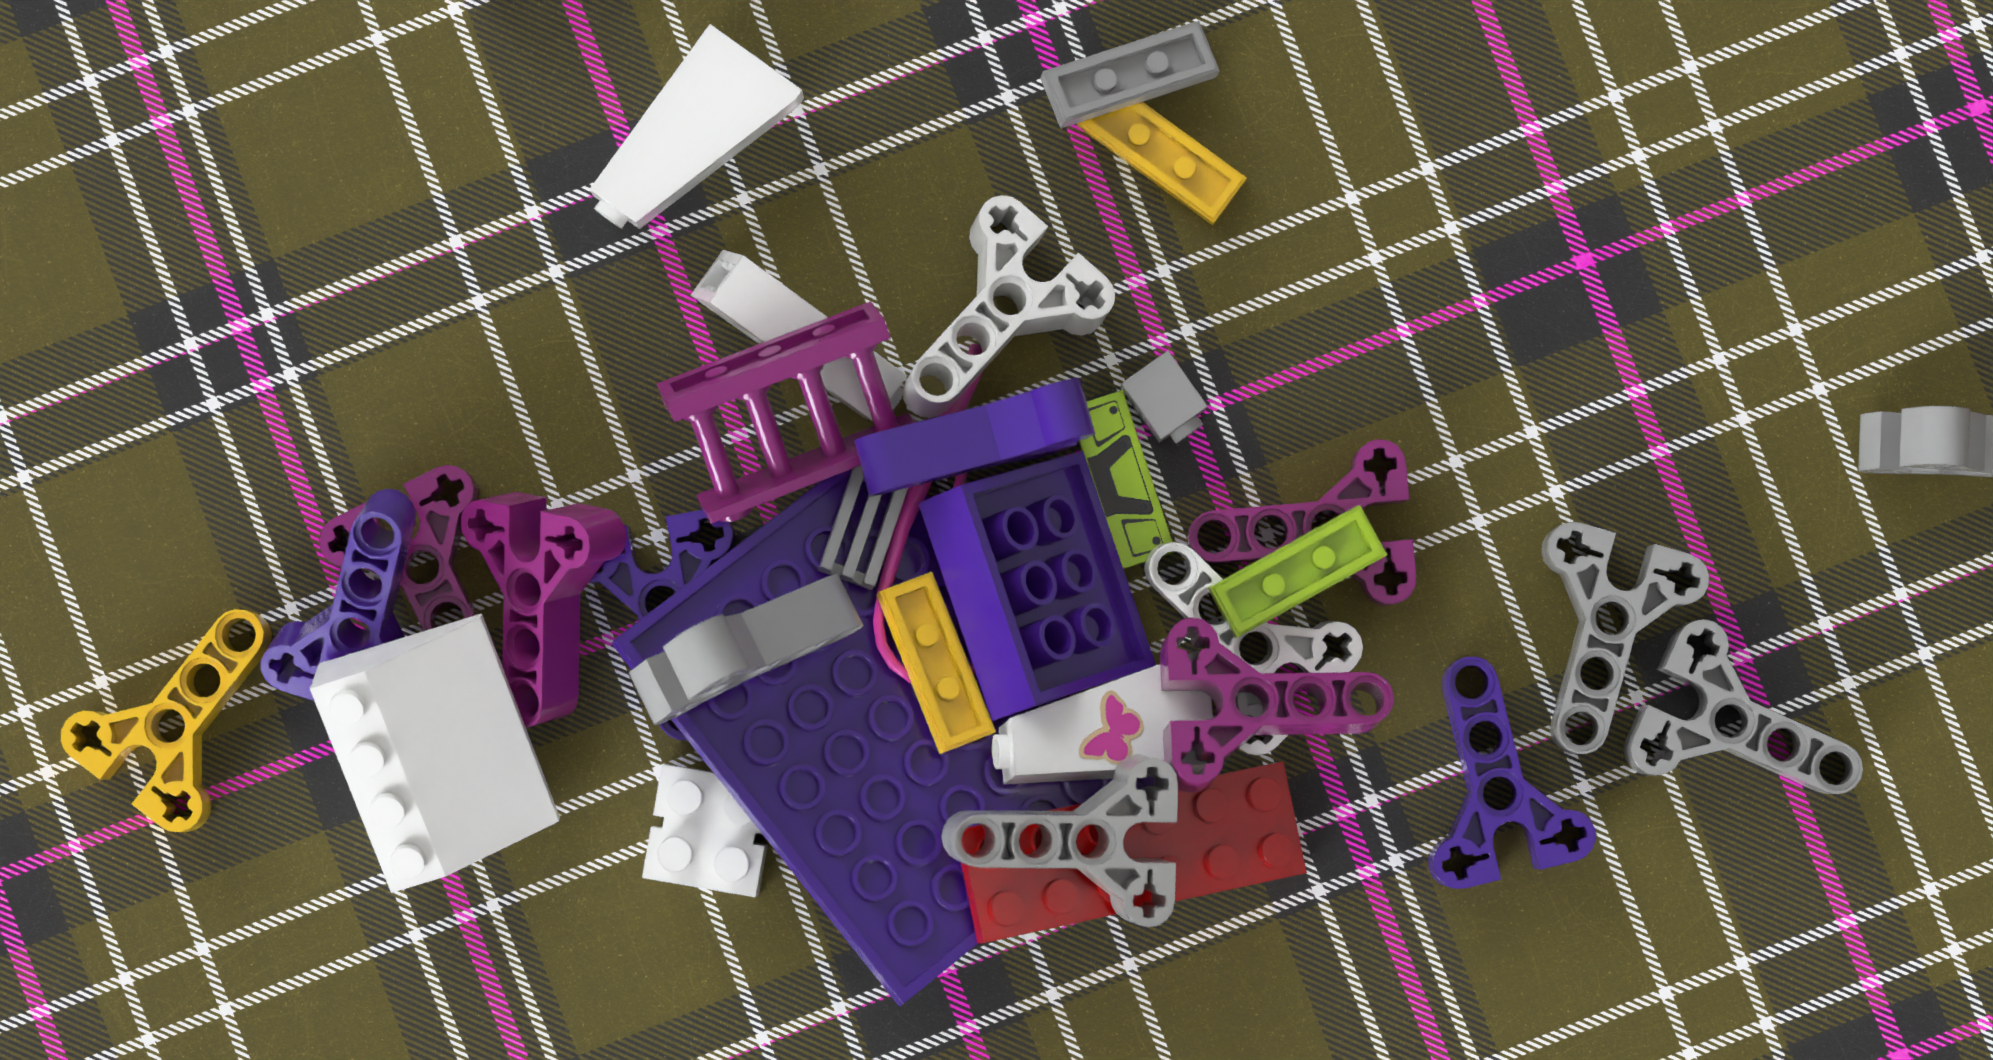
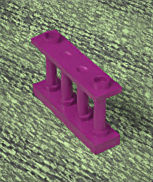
(749, 377)

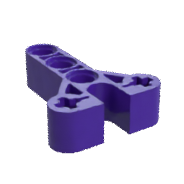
(976, 438)
(688, 560)
(356, 596)
(1528, 807)

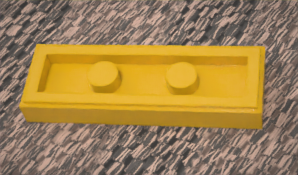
(1168, 158)
(935, 662)

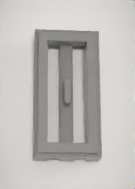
(848, 571)

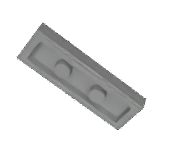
(1129, 74)

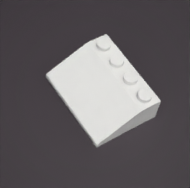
(433, 750)

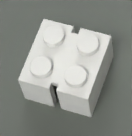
(703, 835)

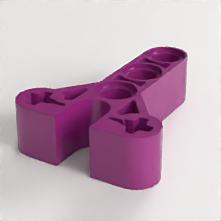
(1353, 489)
(437, 534)
(542, 568)
(1224, 675)

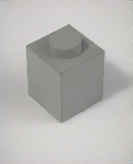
(1165, 399)

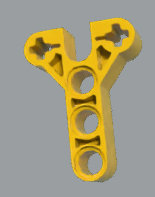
(180, 761)

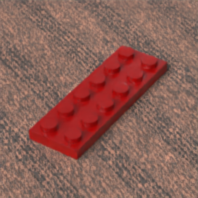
(1223, 840)

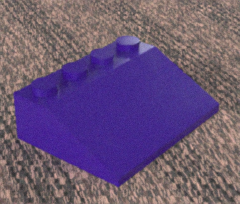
(1036, 584)

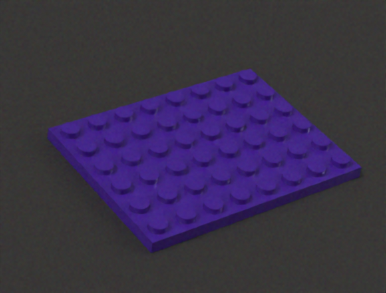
(839, 751)

